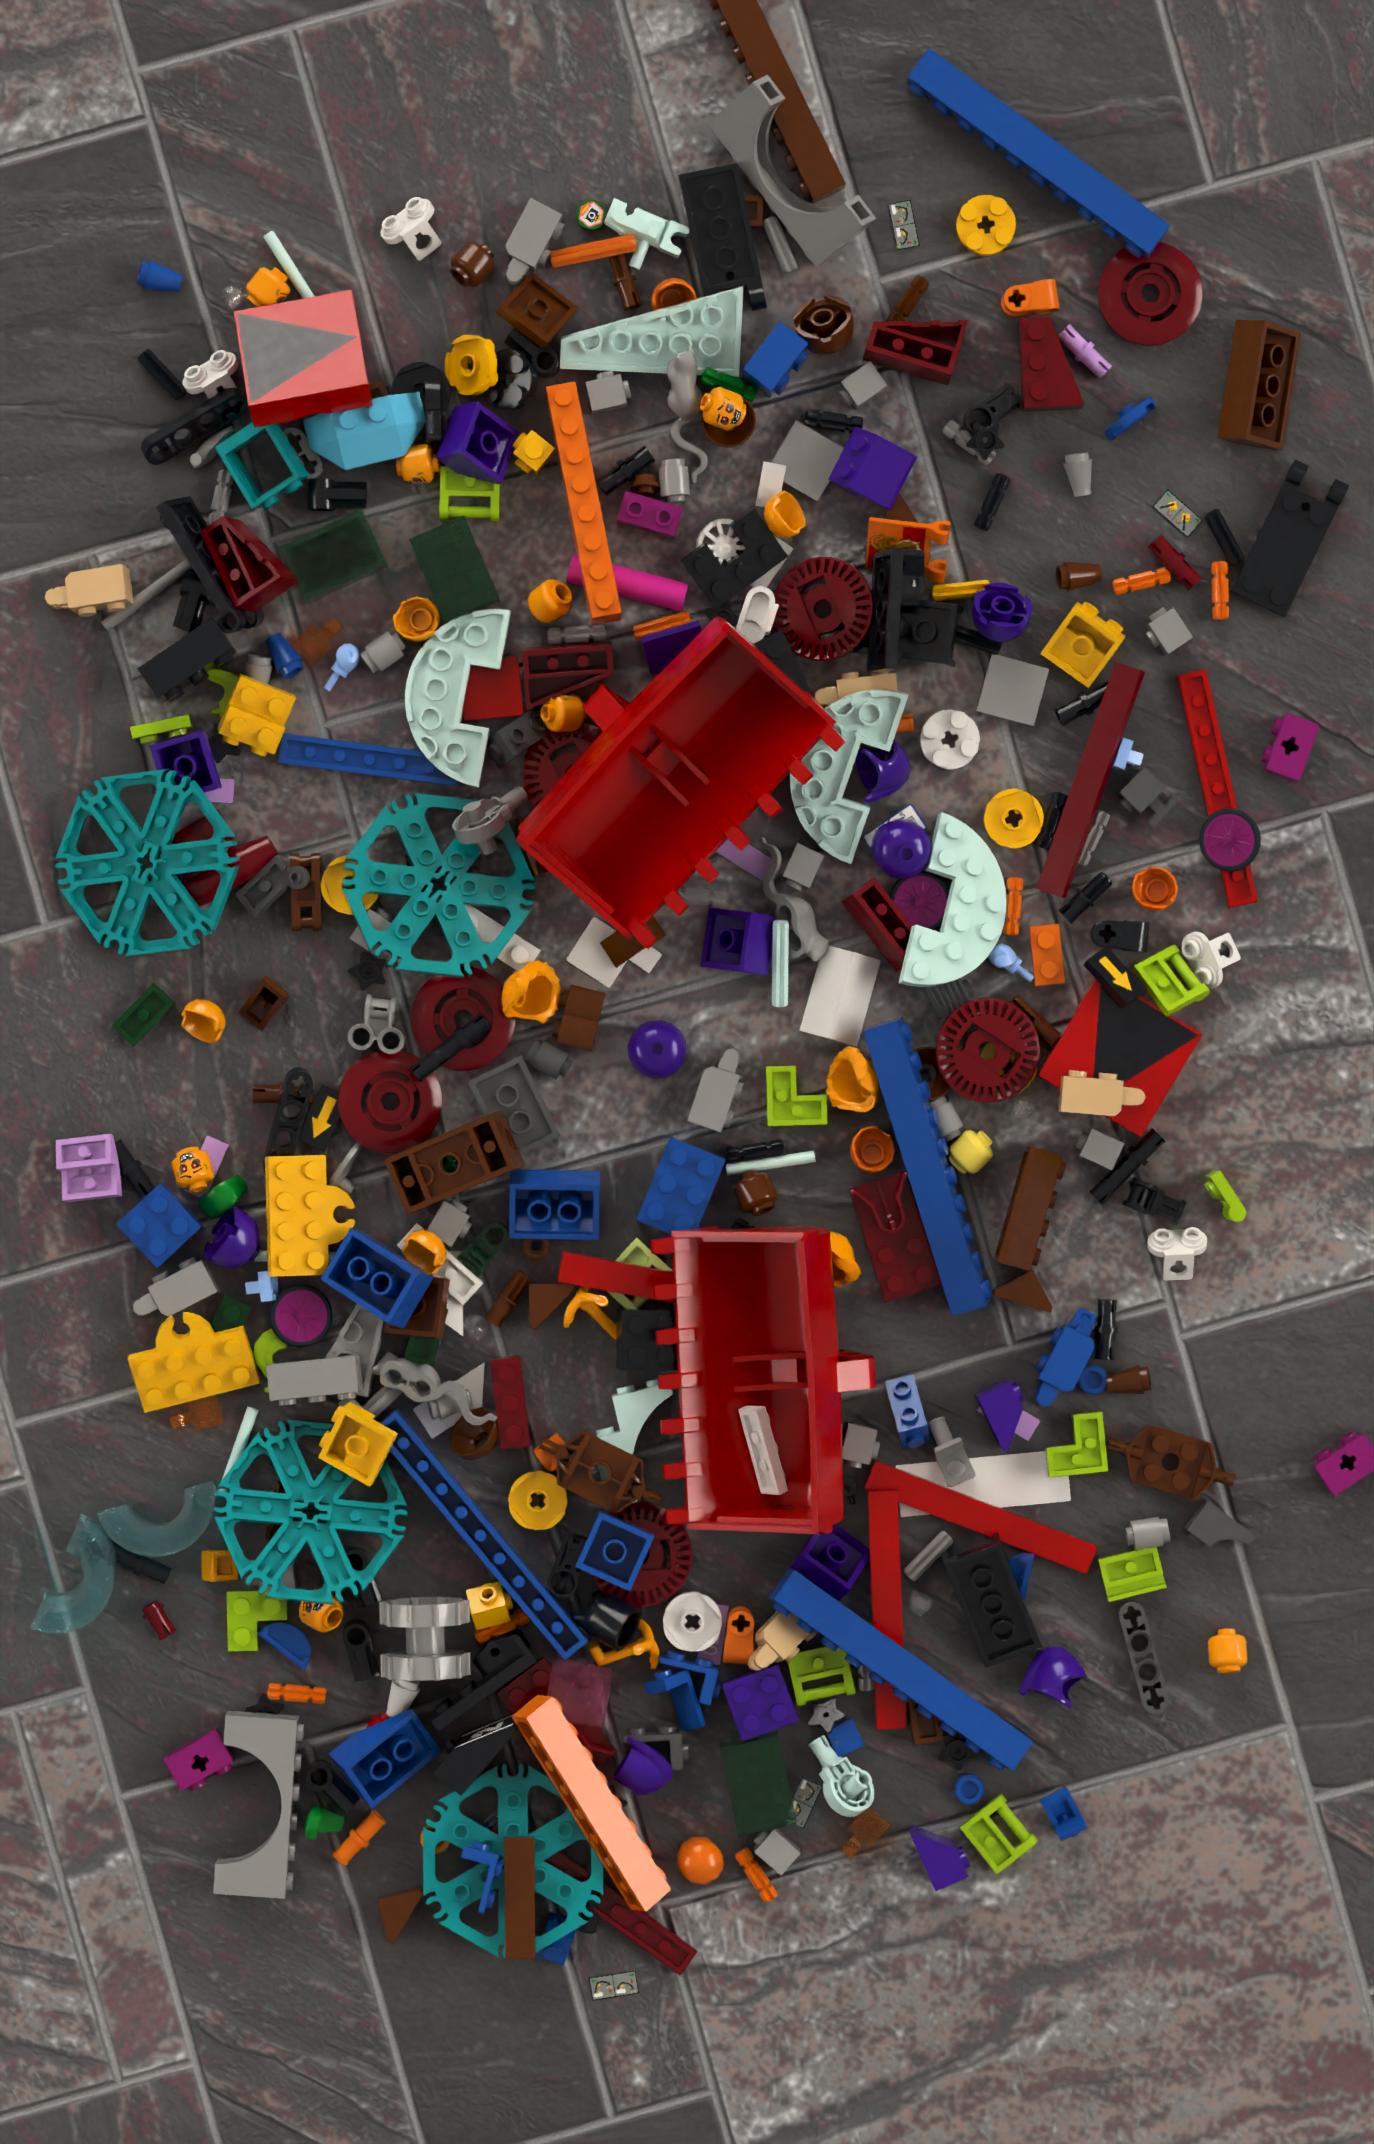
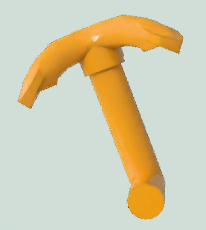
(589, 1303)
(642, 1645)

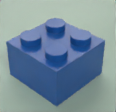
(775, 360)
(160, 1225)
(615, 1550)

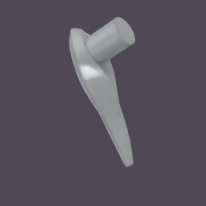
(207, 450)
(338, 1177)

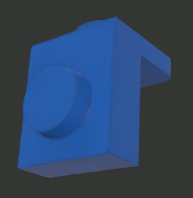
(1063, 1813)
(557, 1951)

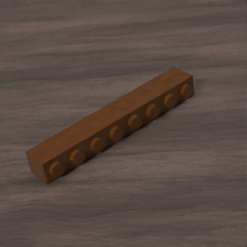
(793, 119)

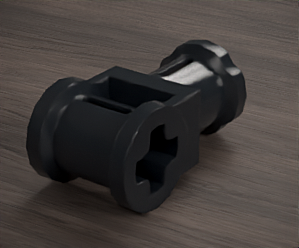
(1151, 1201)

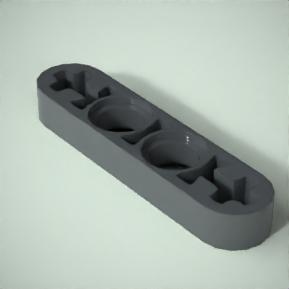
(1138, 1658)

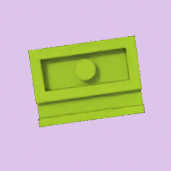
(1131, 1573)

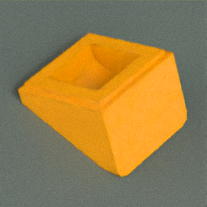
(218, 1566)

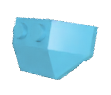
(367, 433)

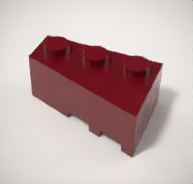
(916, 348)
(246, 564)
(563, 668)

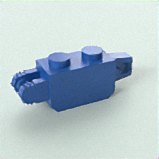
(1066, 1358)

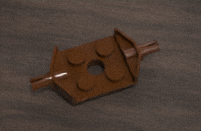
(625, 1470)
(1188, 1479)

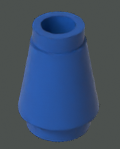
(157, 277)
(284, 656)

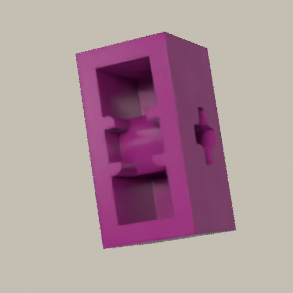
(649, 515)
(1302, 734)
(1337, 1477)
(208, 1745)

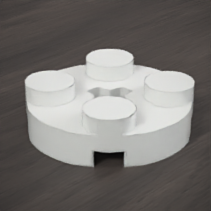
(942, 755)
(691, 1638)

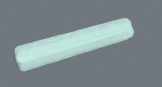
(780, 954)

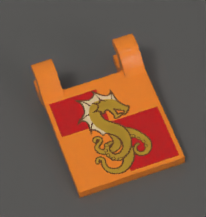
(908, 535)

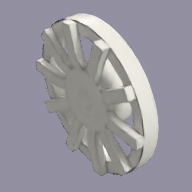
(723, 545)

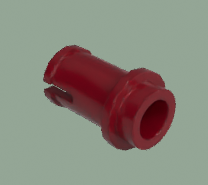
(157, 1618)

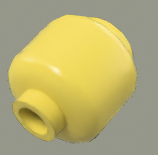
(971, 1151)

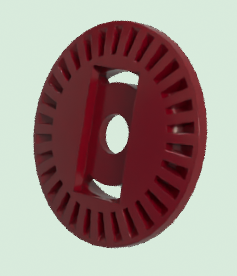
(1127, 310)
(850, 603)
(540, 772)
(474, 993)
(994, 1022)
(385, 1129)
(654, 1582)

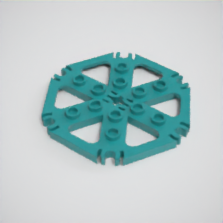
(126, 865)
(420, 908)
(294, 1535)
(511, 1823)

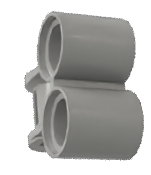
(378, 1024)

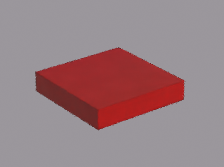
(494, 692)

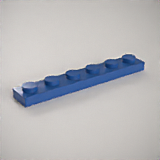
(360, 759)

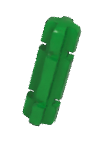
(712, 378)

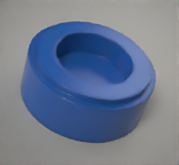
(1093, 1379)
(969, 1788)

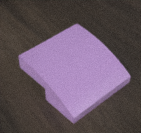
(88, 1168)

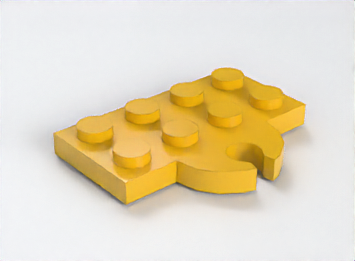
(301, 1215)
(192, 1364)

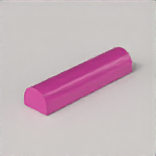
(639, 586)

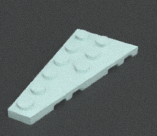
(654, 338)

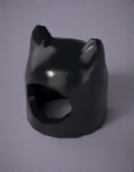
(606, 1617)

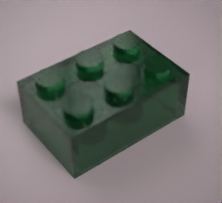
(334, 556)
(454, 569)
(758, 1784)

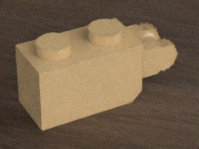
(93, 591)
(852, 683)
(1096, 1095)
(777, 1641)

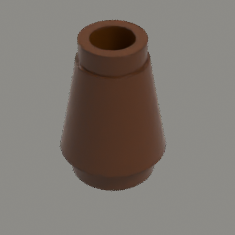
(1077, 575)
(1129, 1381)

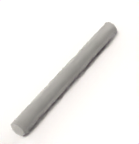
(147, 594)

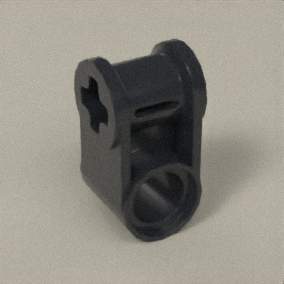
(1125, 935)

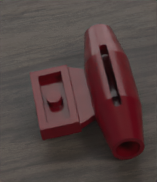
(252, 856)

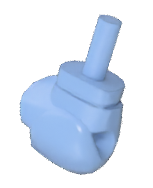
(347, 659)
(1005, 957)

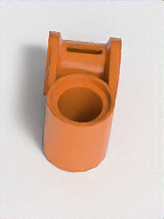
(1036, 298)
(739, 1641)

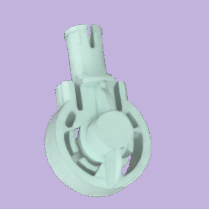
(842, 1781)

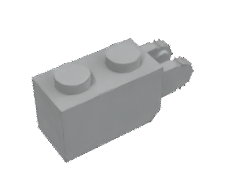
(530, 240)
(716, 1093)
(177, 1290)

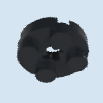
(416, 374)
(523, 385)

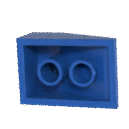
(384, 1756)

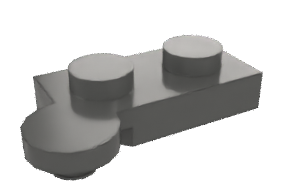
(270, 884)

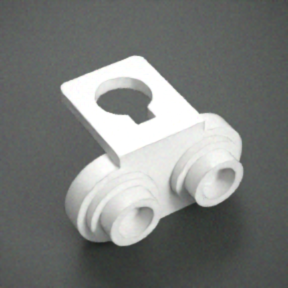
(408, 224)
(212, 375)
(757, 614)
(1205, 958)
(1177, 1246)

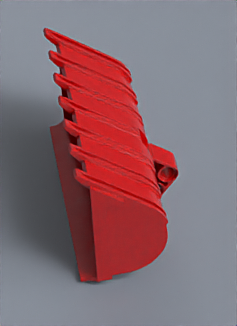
(674, 777)
(757, 1333)

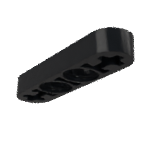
(191, 421)
(285, 1123)

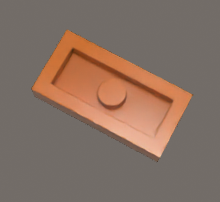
(1046, 954)

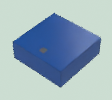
(845, 1737)

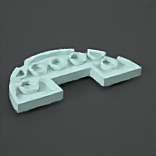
(439, 687)
(828, 817)
(972, 911)

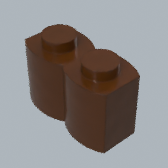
(579, 1017)

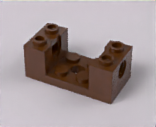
(482, 1150)

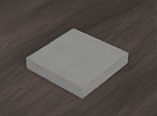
(808, 460)
(1012, 690)

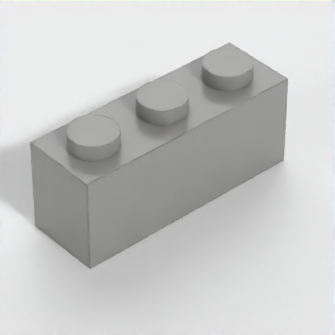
(314, 1379)

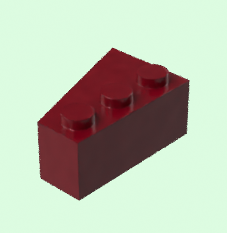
(1044, 370)

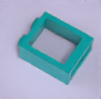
(228, 453)

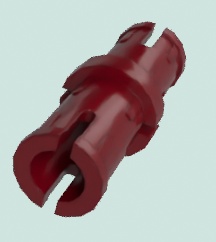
(1174, 562)

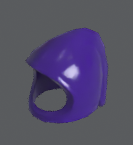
(882, 770)
(1053, 1674)
(643, 1769)

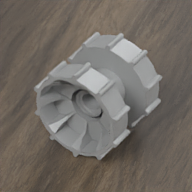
(425, 1638)

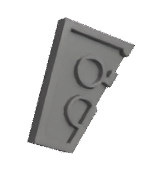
(360, 1337)

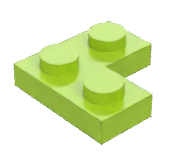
(787, 1107)
(1086, 1454)
(245, 1611)

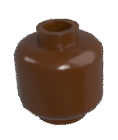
(472, 264)
(756, 1193)

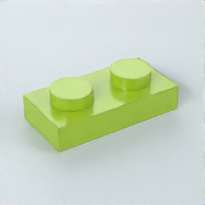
(174, 726)

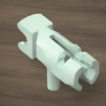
(647, 229)

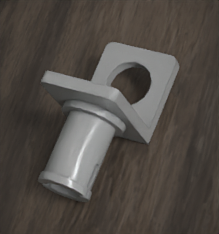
(949, 1451)

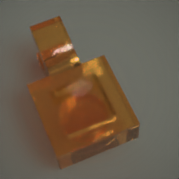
(314, 643)
(202, 1413)
(866, 1828)

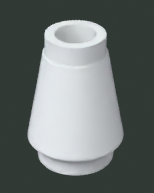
(401, 1696)

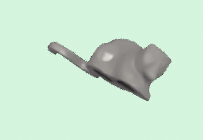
(685, 401)
(797, 911)
(423, 1384)

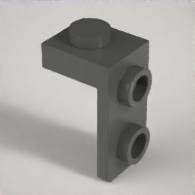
(516, 737)
(678, 1751)

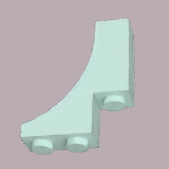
(632, 1411)

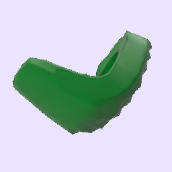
(222, 1196)
(322, 1820)

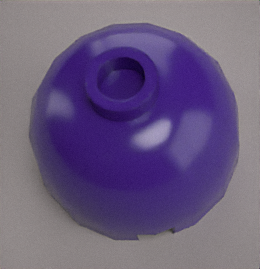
(1000, 612)
(901, 848)
(657, 1049)
(234, 1240)

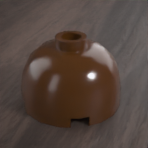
(825, 324)

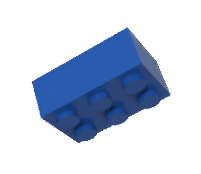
(680, 1187)
(377, 1278)

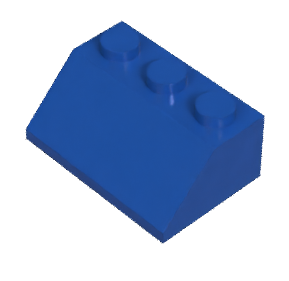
(554, 1204)

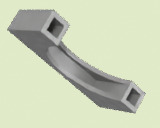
(745, 133)
(274, 1742)

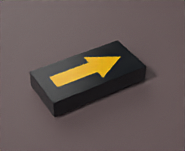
(1115, 977)
(321, 1119)

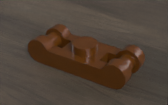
(308, 896)

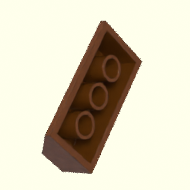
(1259, 384)
(1028, 1208)

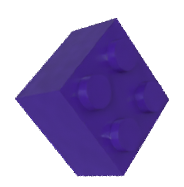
(759, 1701)

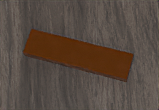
(519, 1897)

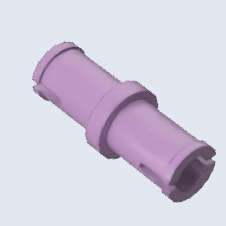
(1084, 351)

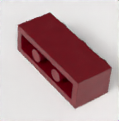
(880, 920)
(510, 1402)

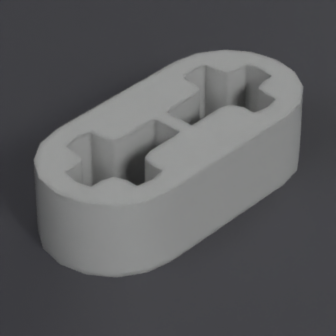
(312, 456)

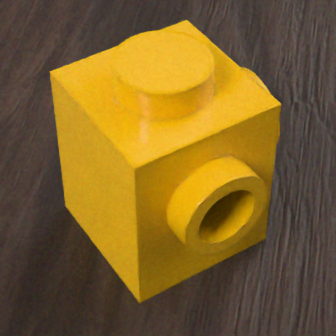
(532, 452)
(489, 1605)

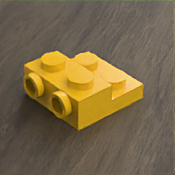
(1084, 643)
(256, 715)
(356, 1443)

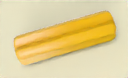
(957, 590)

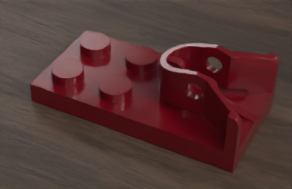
(895, 1236)
(536, 1682)

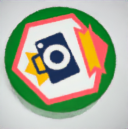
(591, 215)

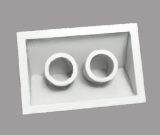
(840, 995)

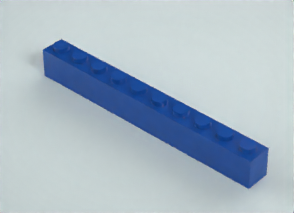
(1037, 153)
(927, 1166)
(484, 1537)
(899, 1669)

